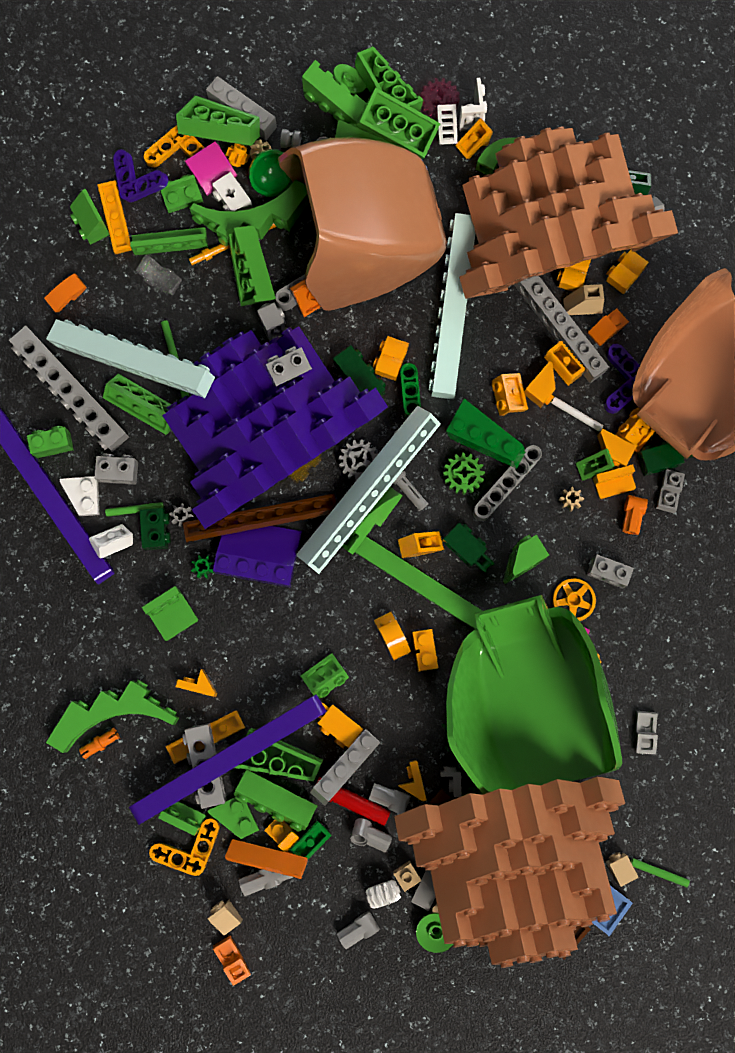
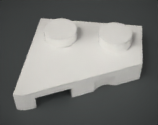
(83, 494)

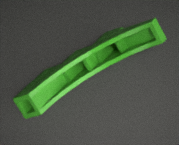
(280, 211)
(79, 718)

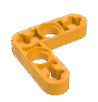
(181, 142)
(195, 855)

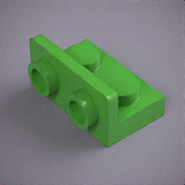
(181, 193)
(325, 676)
(183, 817)

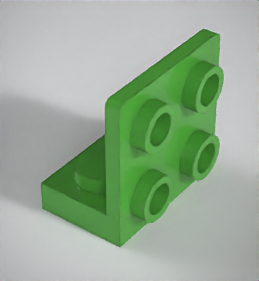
(170, 613)

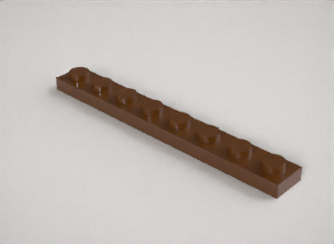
(262, 517)

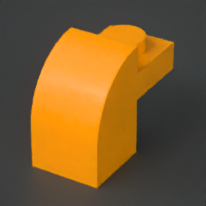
(392, 635)

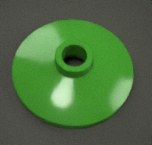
(350, 77)
(429, 939)

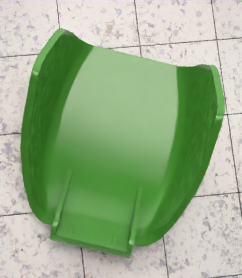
(530, 700)

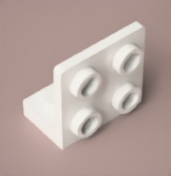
(473, 112)

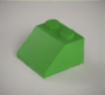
(88, 218)

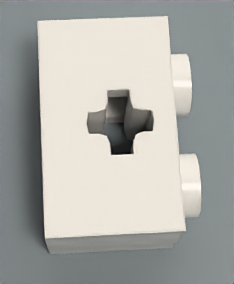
(227, 187)

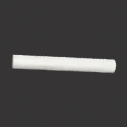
(577, 414)

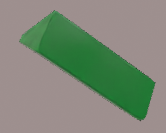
(311, 841)

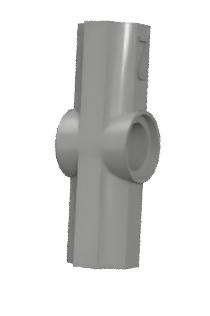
(261, 880)

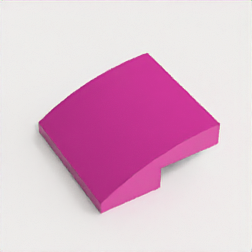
(209, 166)

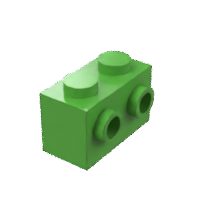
(50, 442)

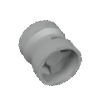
(288, 137)

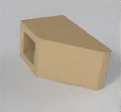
(585, 300)
(224, 917)

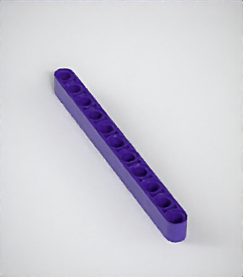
(52, 501)
(227, 759)

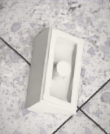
(111, 541)

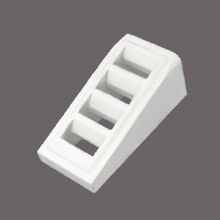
(453, 140)

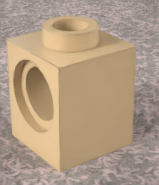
(621, 869)
(407, 876)

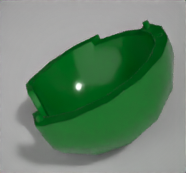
(267, 175)

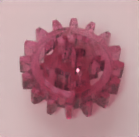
(446, 94)

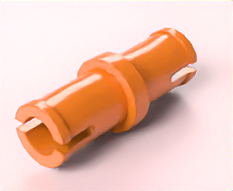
(99, 743)

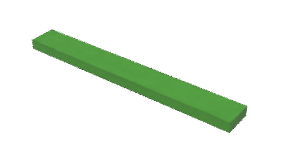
(418, 581)

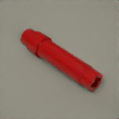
(360, 805)

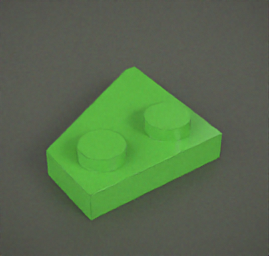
(235, 817)

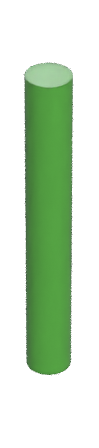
(132, 509)
(660, 873)

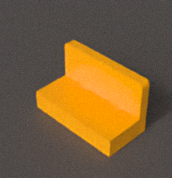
(615, 482)

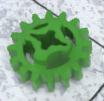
(471, 473)

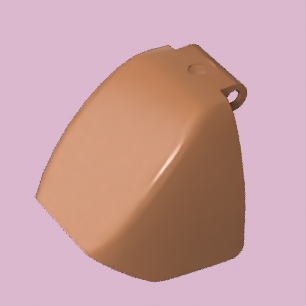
(370, 217)
(690, 373)

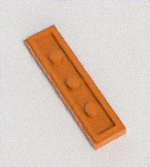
(266, 858)

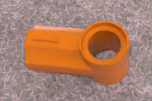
(634, 511)

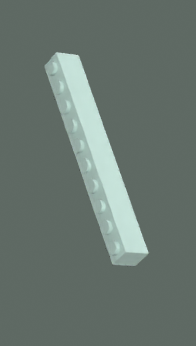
(453, 310)
(131, 358)
(368, 489)

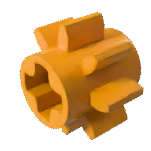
(237, 155)

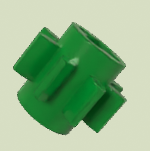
(201, 562)

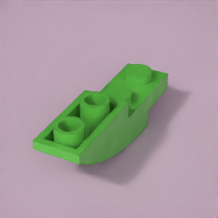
(377, 515)

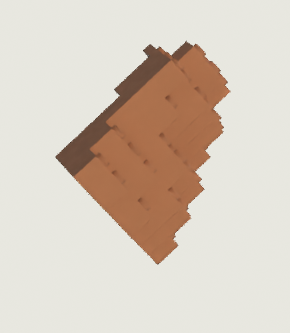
(554, 209)
(518, 865)

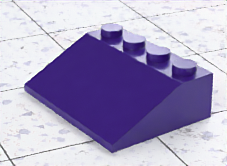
(259, 555)

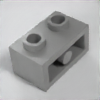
(272, 320)
(287, 366)
(116, 469)

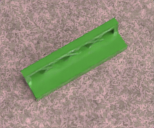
(169, 241)
(137, 405)

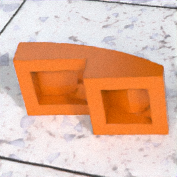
(66, 291)
(232, 960)

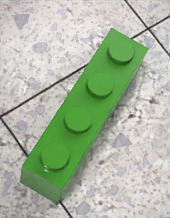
(275, 800)

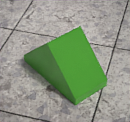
(595, 464)

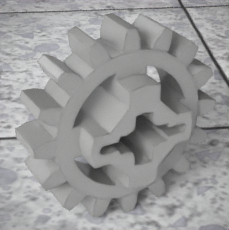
(352, 456)

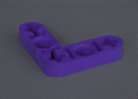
(131, 182)
(627, 375)

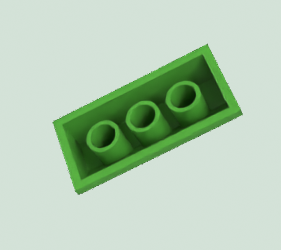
(397, 123)
(525, 556)

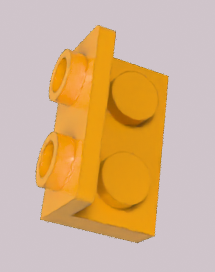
(509, 393)
(635, 430)

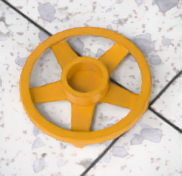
(575, 599)

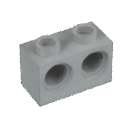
(610, 571)

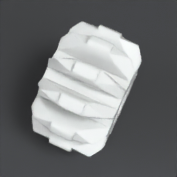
(383, 894)

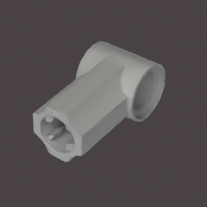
(394, 800)
(364, 834)
(362, 927)

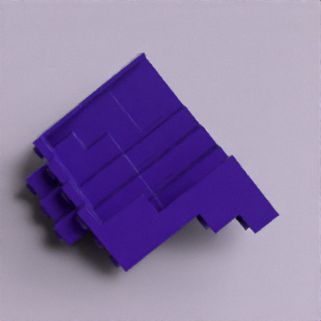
(257, 433)

